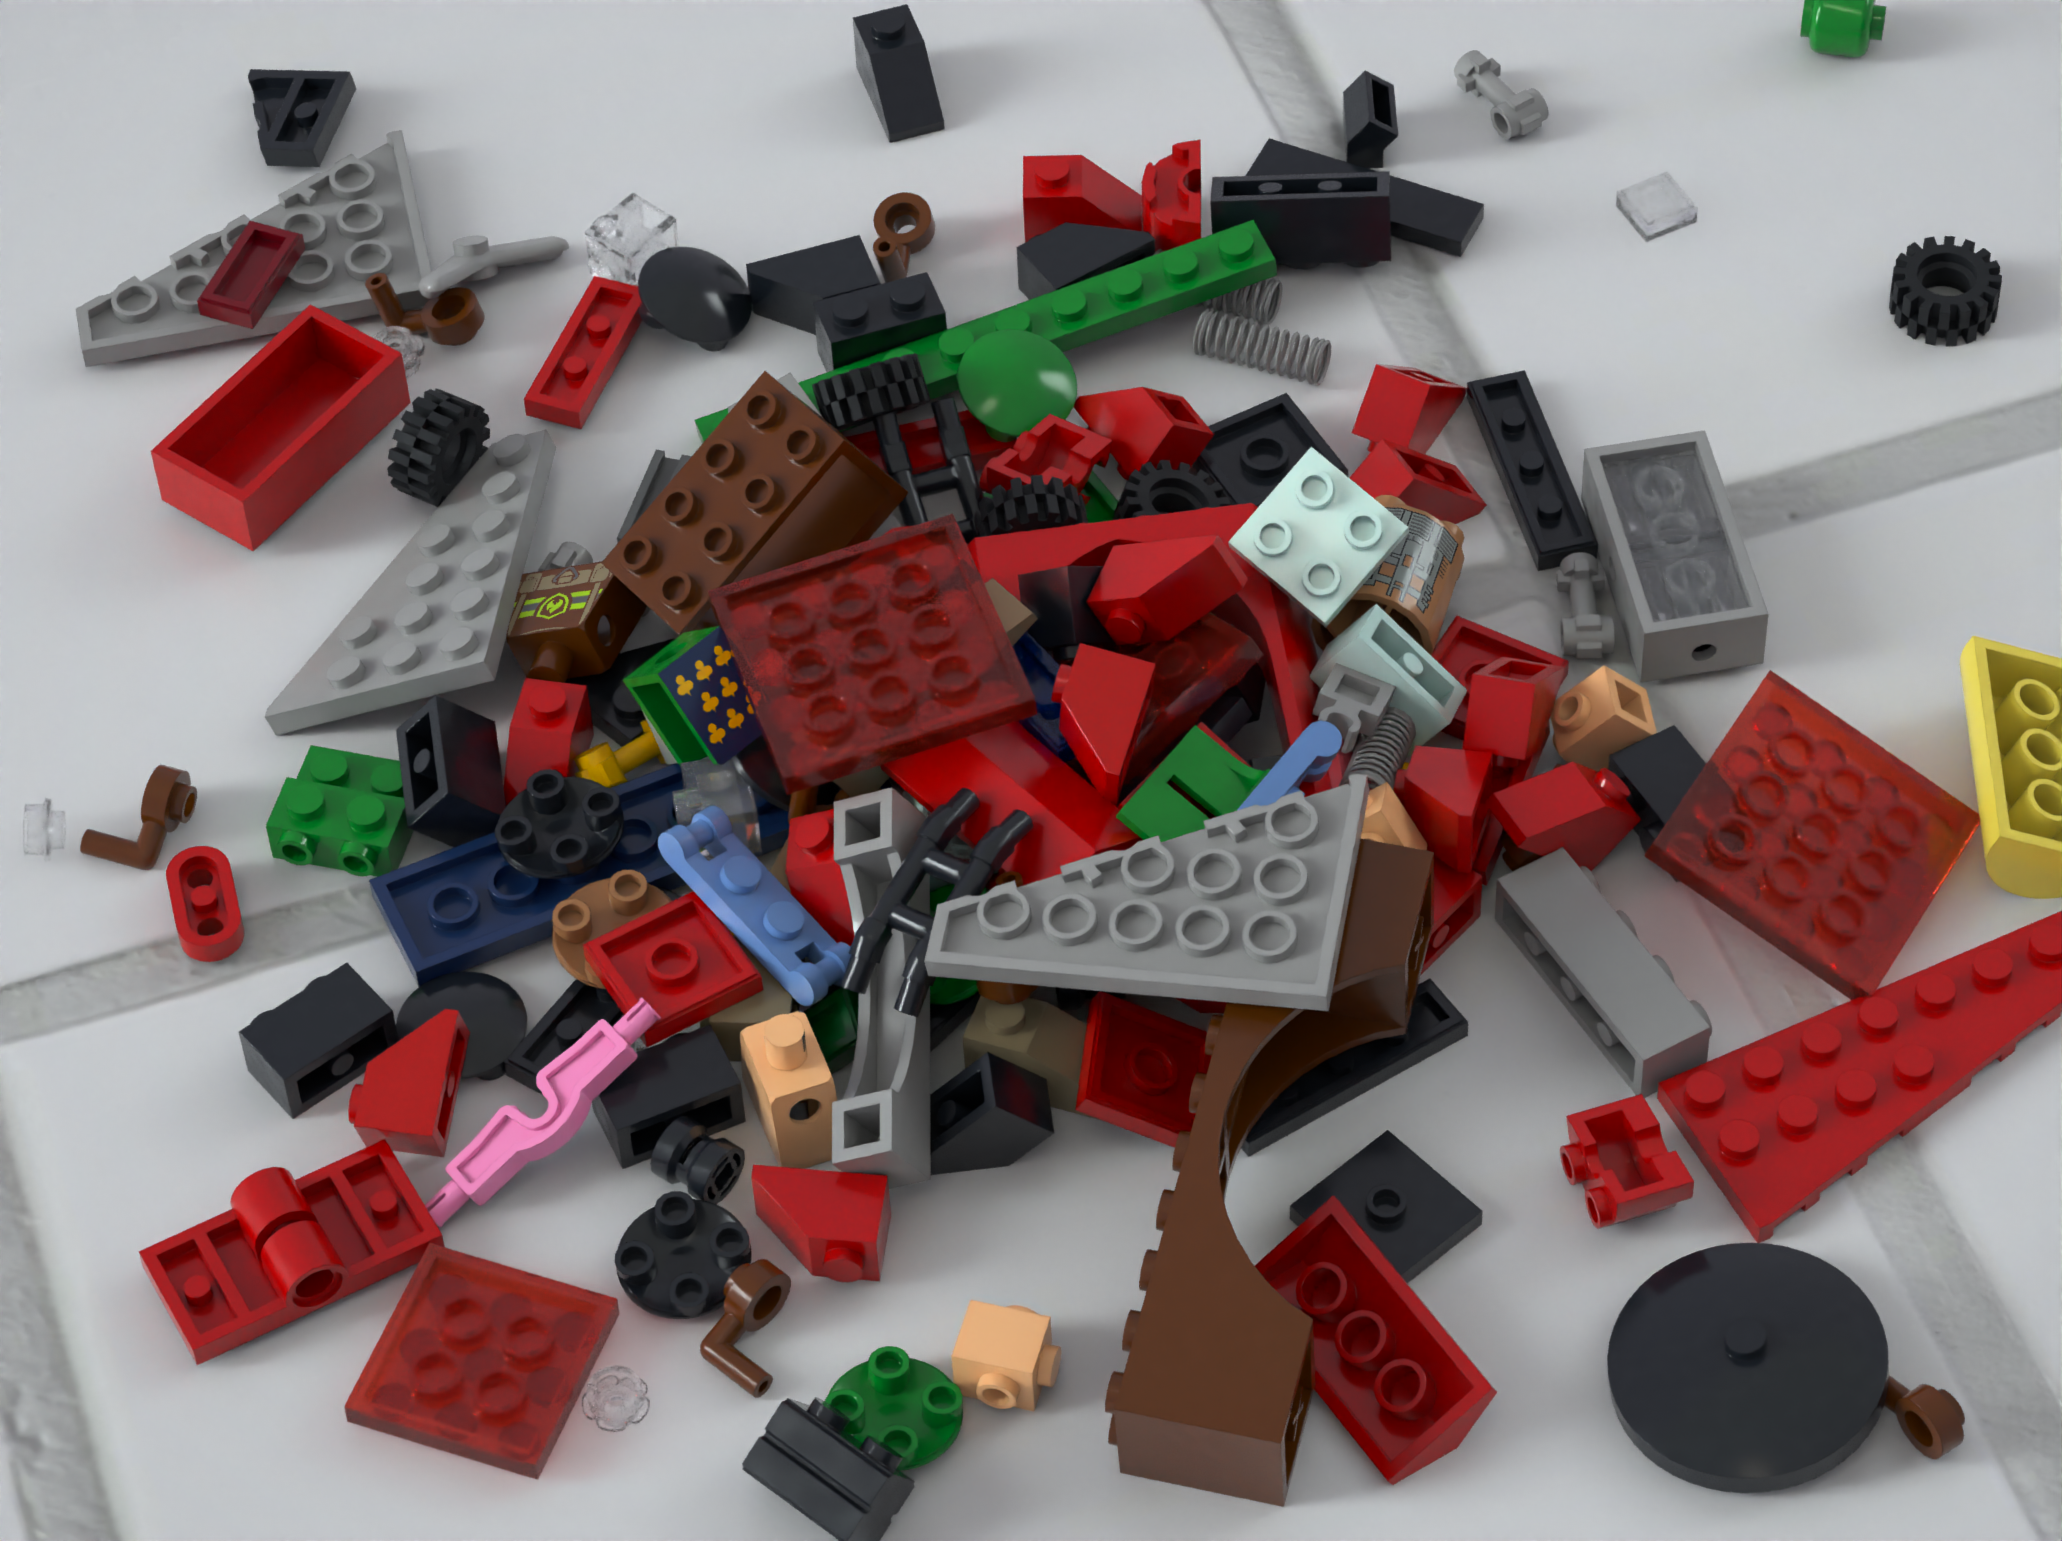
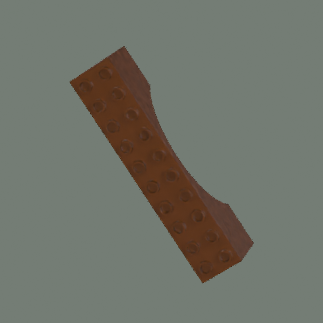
(1216, 1353)

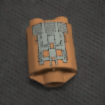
(1411, 582)

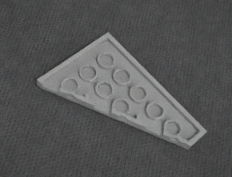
(353, 225)
(439, 606)
(1210, 916)

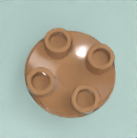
(597, 911)

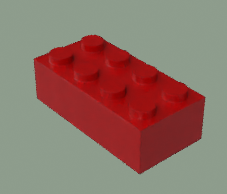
(281, 427)

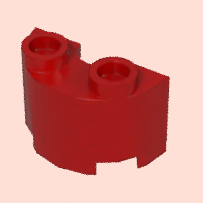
(1173, 197)
(1049, 450)
(1623, 1162)

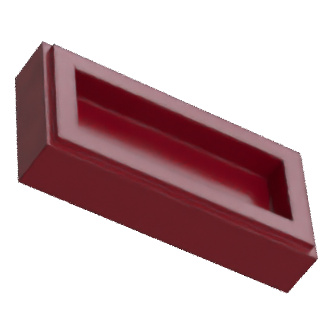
(251, 274)

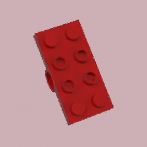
(289, 1249)

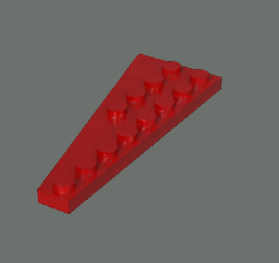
(1833, 1089)

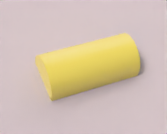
(2016, 762)

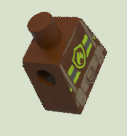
(571, 621)

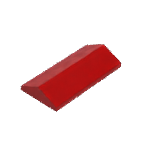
(1014, 772)
(1377, 1346)

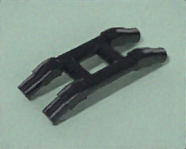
(957, 473)
(925, 858)

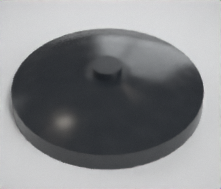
(1748, 1367)

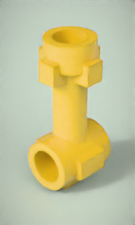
(610, 767)

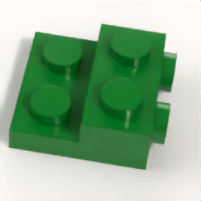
(342, 814)

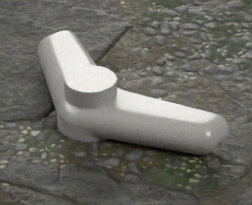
(478, 261)

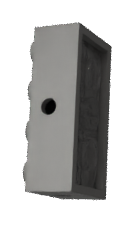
(1674, 556)

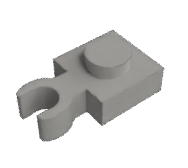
(1353, 703)

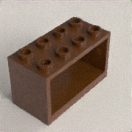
(751, 500)

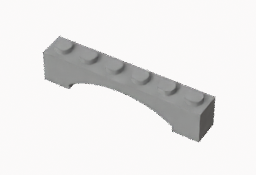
(886, 1105)

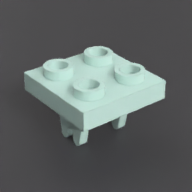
(1318, 537)

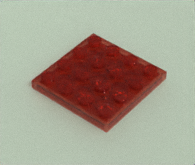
(871, 653)
(1815, 838)

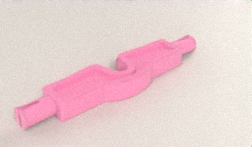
(515, 1139)

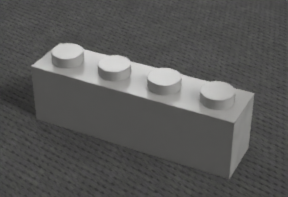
(1602, 971)

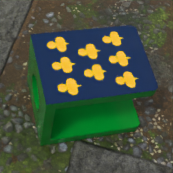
(696, 698)

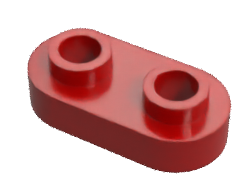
(205, 908)

